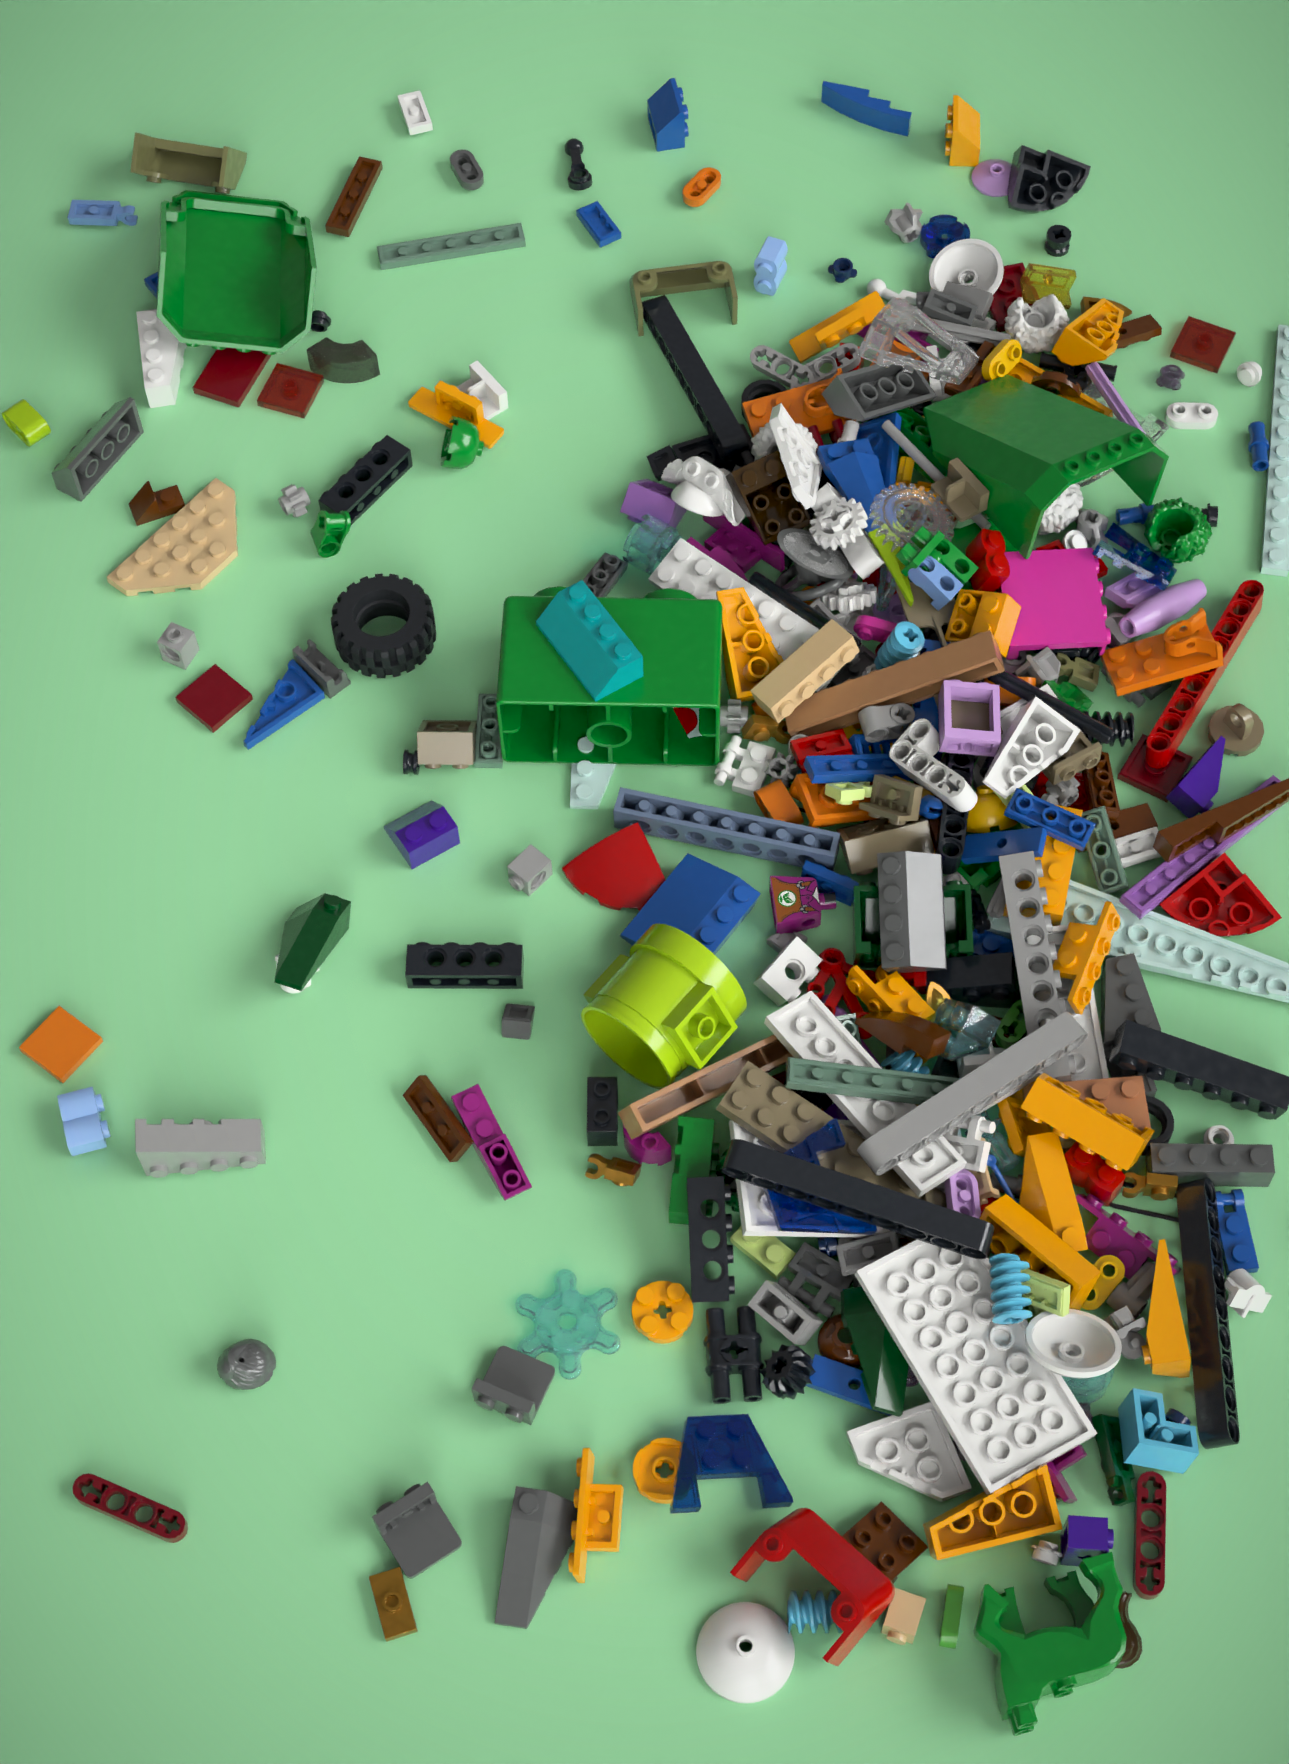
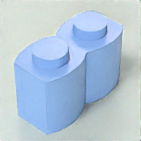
(770, 266)
(83, 1121)

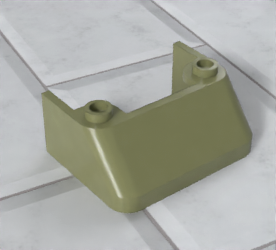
(187, 163)
(682, 279)

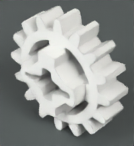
(838, 523)
(851, 597)

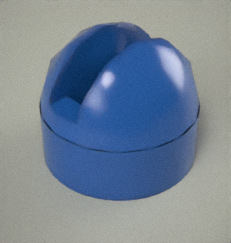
(930, 802)

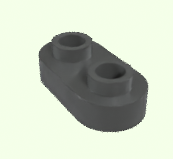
(466, 169)

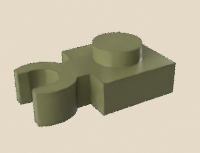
(1080, 672)

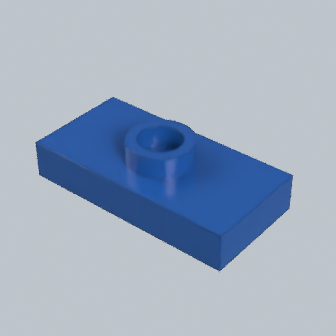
(598, 224)

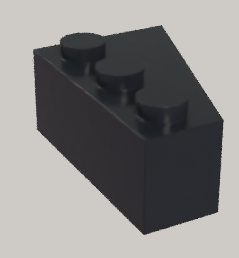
(980, 980)

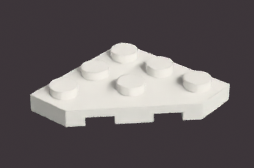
(797, 456)
(912, 1452)

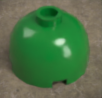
(461, 444)

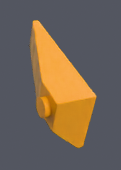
(1091, 335)
(745, 644)
(1049, 1190)
(1165, 1336)

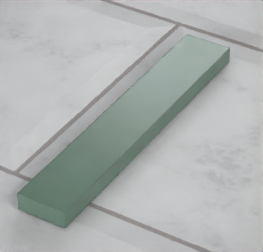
(451, 246)
(863, 1081)

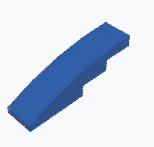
(857, 104)

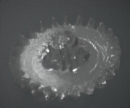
(921, 505)

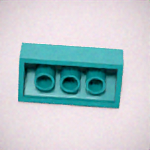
(590, 641)

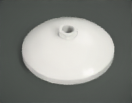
(967, 261)
(1073, 1344)
(740, 1674)

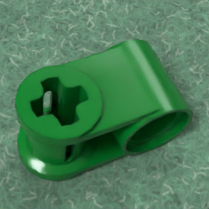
(330, 532)

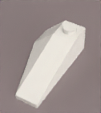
(1029, 746)

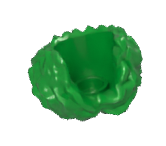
(1177, 530)

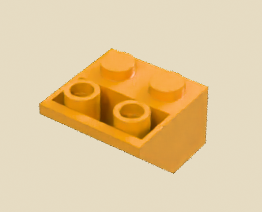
(963, 134)
(983, 612)

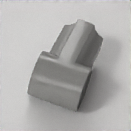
(1135, 1292)

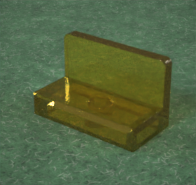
(1044, 280)

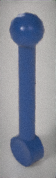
(991, 1162)

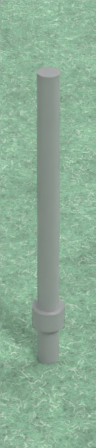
(924, 463)

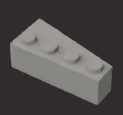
(199, 1145)

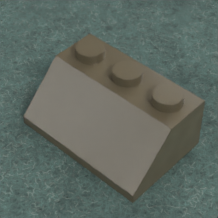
(864, 840)

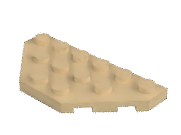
(186, 548)

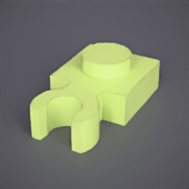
(847, 792)

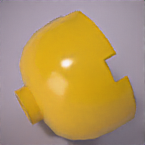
(988, 812)

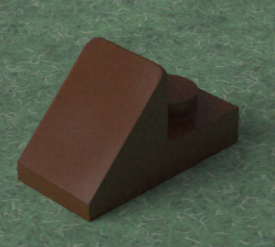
(151, 505)

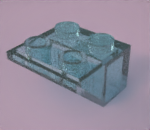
(969, 1028)

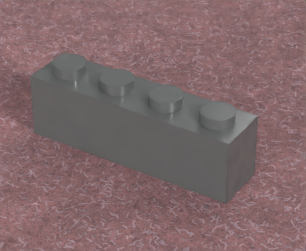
(1222, 1163)

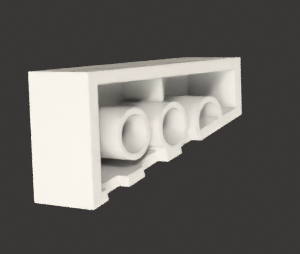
(160, 359)

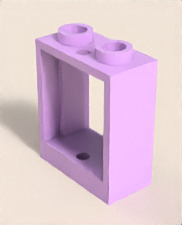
(967, 740)

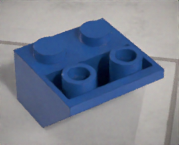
(668, 116)

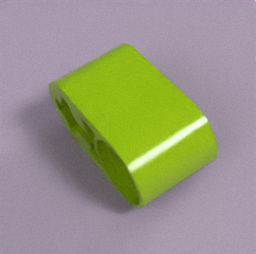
(26, 422)

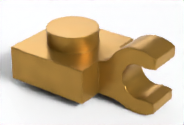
(763, 727)
(617, 1170)
(1155, 1185)

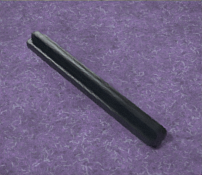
(791, 602)
(1079, 719)

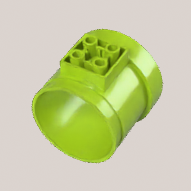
(663, 1006)

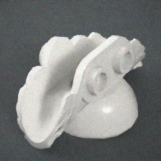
(703, 489)

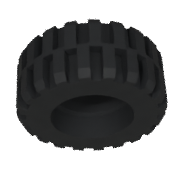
(379, 598)

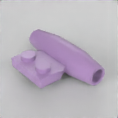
(1152, 606)

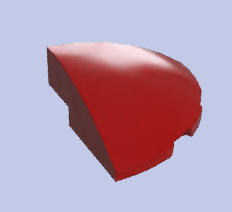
(617, 870)
(1221, 902)

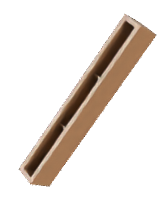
(900, 683)
(700, 1087)

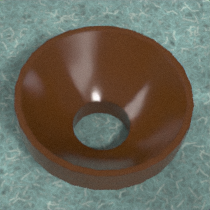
(832, 1347)

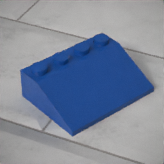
(697, 901)

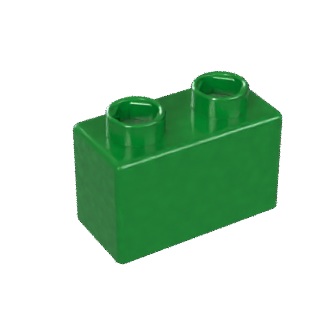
(548, 709)

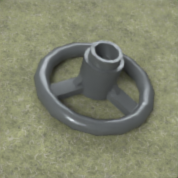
(805, 576)

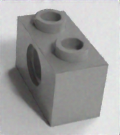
(785, 1313)

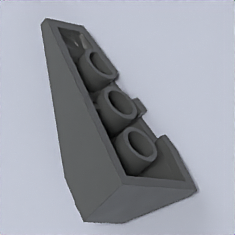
(533, 1553)

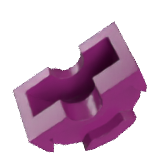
(648, 1148)

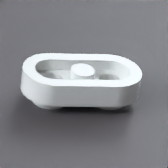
(1191, 415)

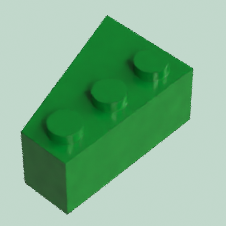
(693, 1159)

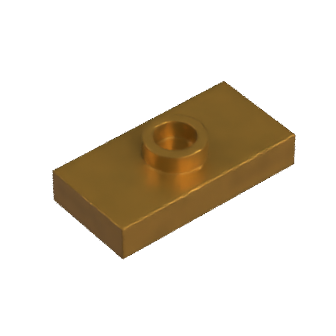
(393, 1604)

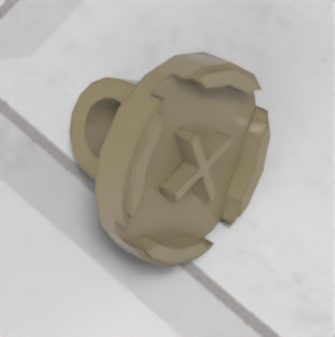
(1239, 727)

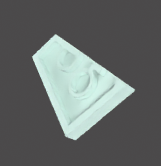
(588, 780)

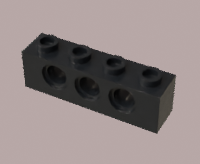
(368, 479)
(474, 976)
(702, 1288)

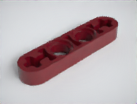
(128, 1511)
(1145, 1534)

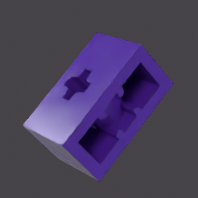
(1084, 1538)

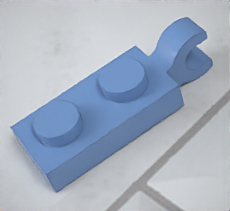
(100, 213)

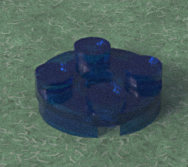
(932, 233)

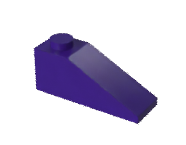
(1200, 783)

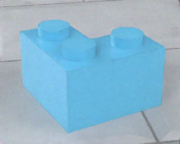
(1151, 1439)

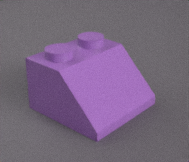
(651, 498)

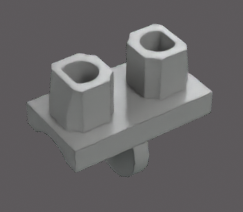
(1127, 1328)

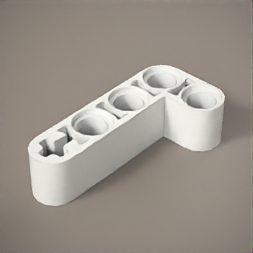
(861, 554)
(915, 758)

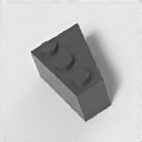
(1124, 998)

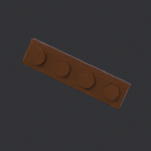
(354, 196)

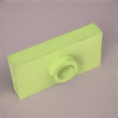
(1048, 1293)

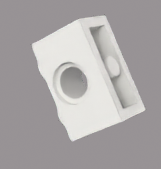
(773, 979)

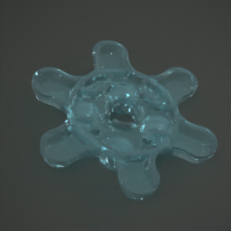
(572, 1342)

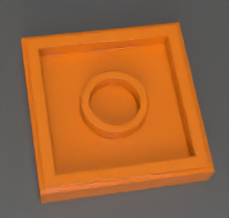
(61, 1044)

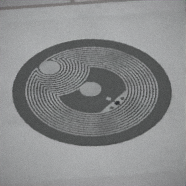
(803, 550)

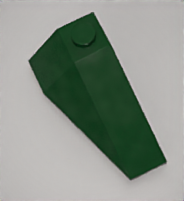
(310, 938)
(880, 1358)

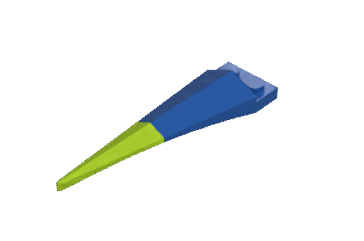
(858, 475)

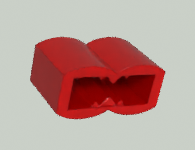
(988, 554)
(1093, 1174)

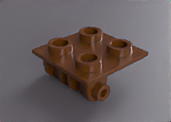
(885, 1541)

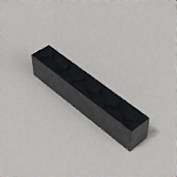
(1200, 1070)

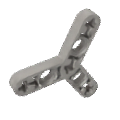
(809, 370)

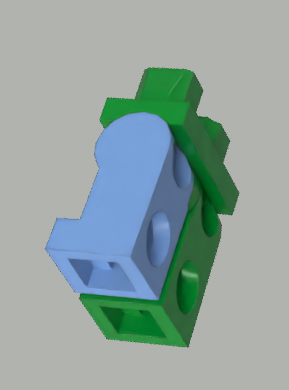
(936, 567)

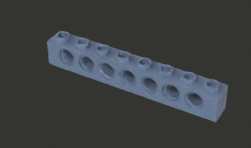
(726, 829)

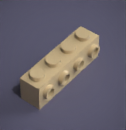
(805, 671)

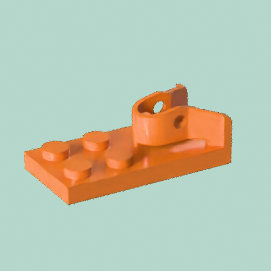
(802, 403)
(1163, 656)
(822, 809)

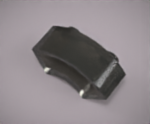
(343, 362)

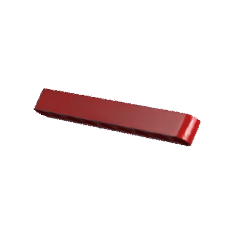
(1196, 688)

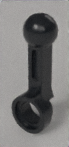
(579, 176)

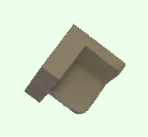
(961, 491)

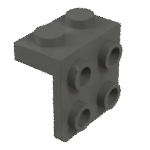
(514, 1385)
(416, 1530)

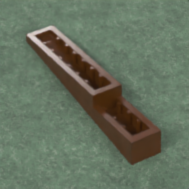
(1221, 821)

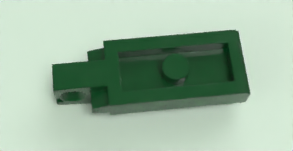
(1112, 1462)

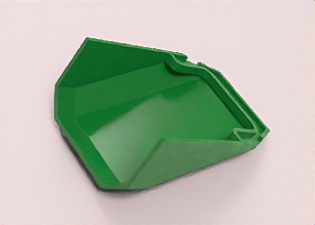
(235, 272)
(1034, 447)

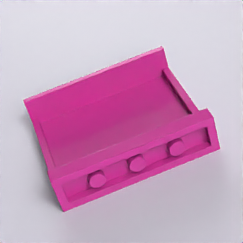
(1057, 601)

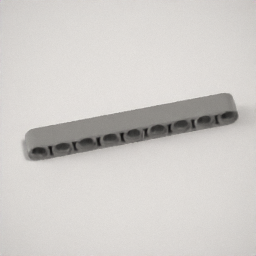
(971, 1093)

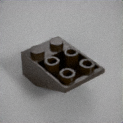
(767, 497)

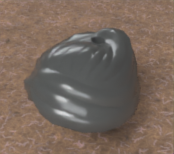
(246, 1364)

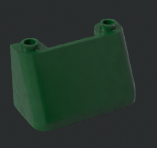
(867, 922)

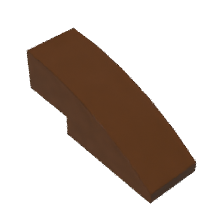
(906, 1032)

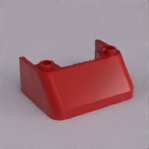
(862, 1585)

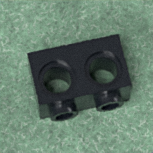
(602, 1111)

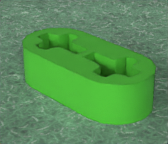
(1008, 1022)
(951, 1616)

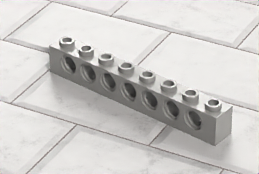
(1014, 870)

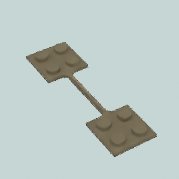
(923, 614)

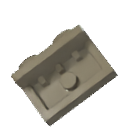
(1079, 757)
(893, 800)

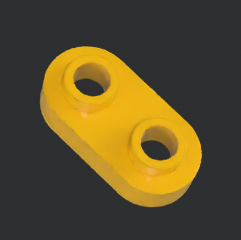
(1001, 359)
(1105, 1285)

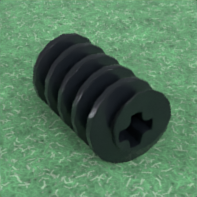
(1123, 727)

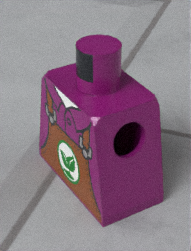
(797, 903)

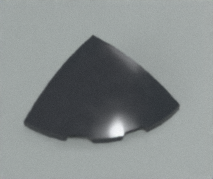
(1043, 180)

